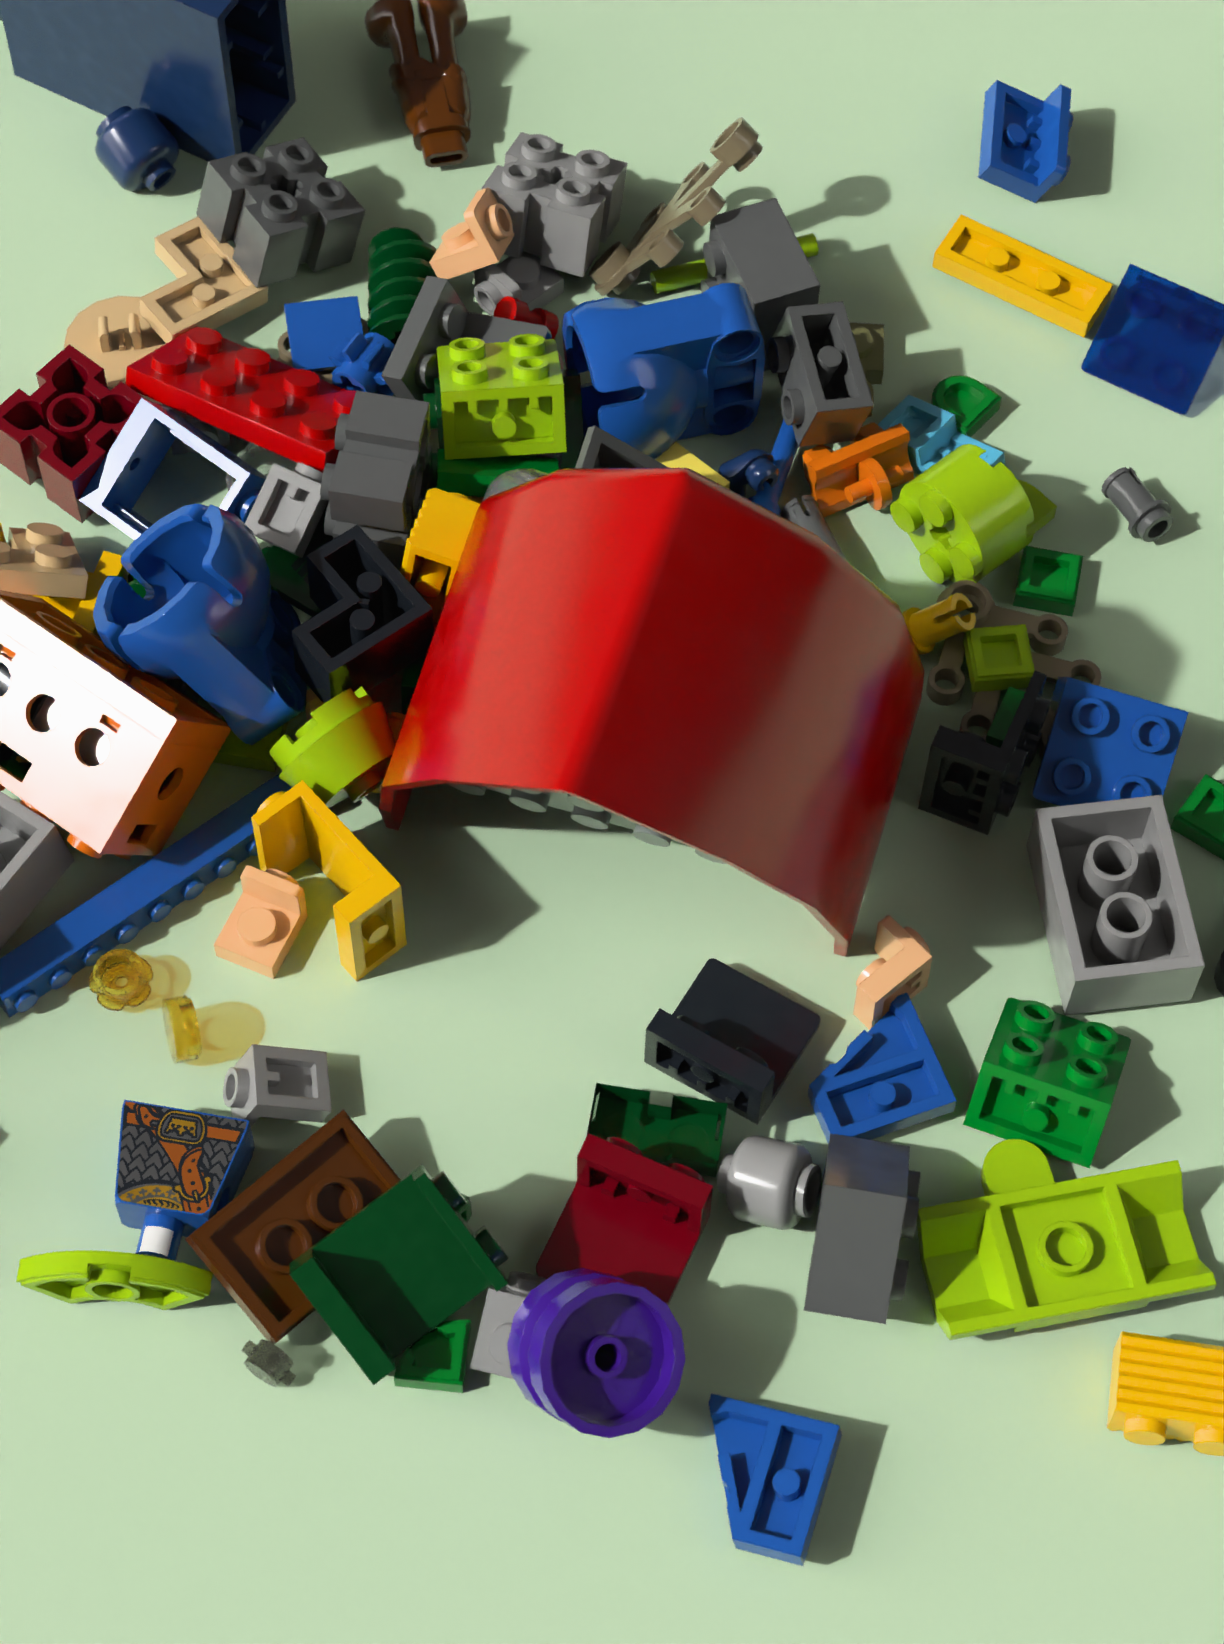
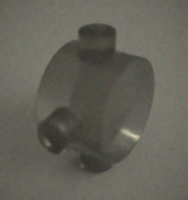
(268, 1363)

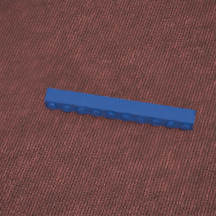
(131, 903)

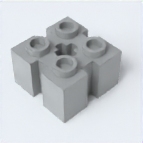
(558, 201)

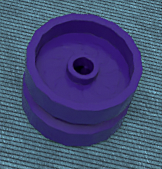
(596, 1352)

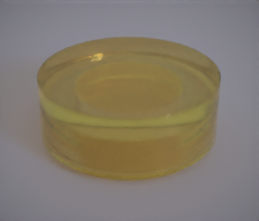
(181, 1029)

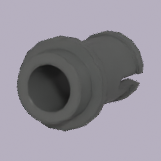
(1146, 515)

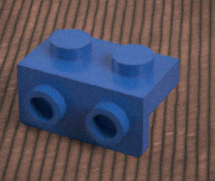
(1025, 140)

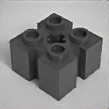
(280, 211)
(379, 470)

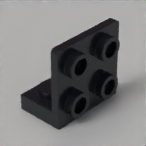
(976, 780)
(731, 1039)

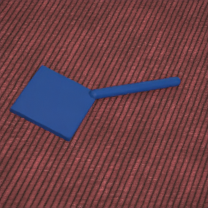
(318, 328)

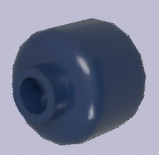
(137, 149)

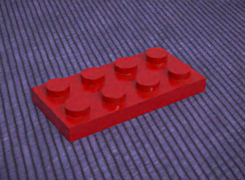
(245, 394)

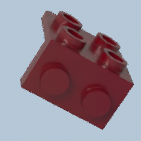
(629, 1218)

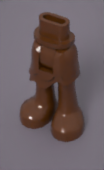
(432, 93)

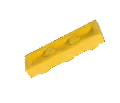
(1022, 275)

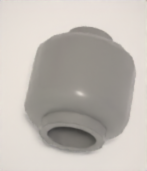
(770, 1182)

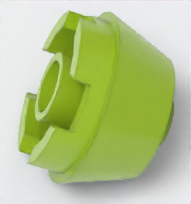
(339, 748)

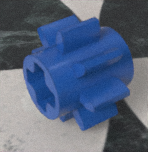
(362, 363)

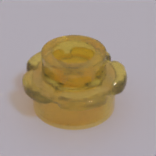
(116, 965)

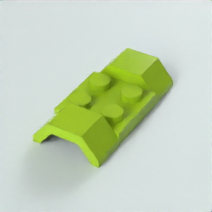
(1059, 1251)

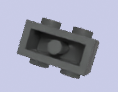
(819, 374)

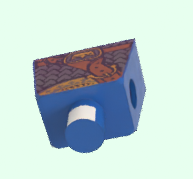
(176, 1171)

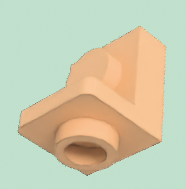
(476, 241)
(263, 921)
(900, 970)

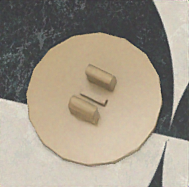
(113, 336)

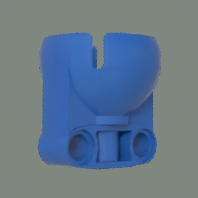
(667, 366)
(207, 619)

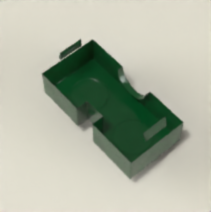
(680, 1134)

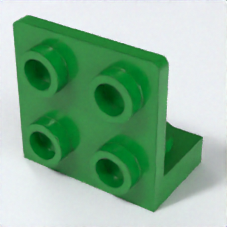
(1048, 1080)

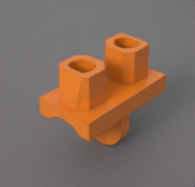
(859, 471)

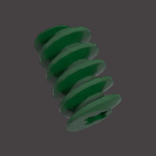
(396, 275)

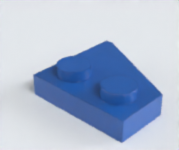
(883, 1080)
(772, 1475)

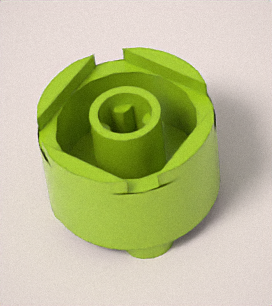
(964, 516)

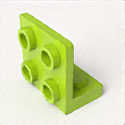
(501, 397)

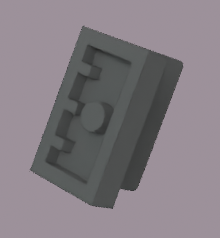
(435, 322)

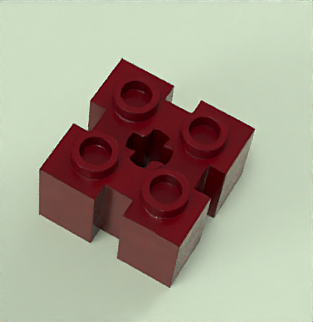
(64, 427)

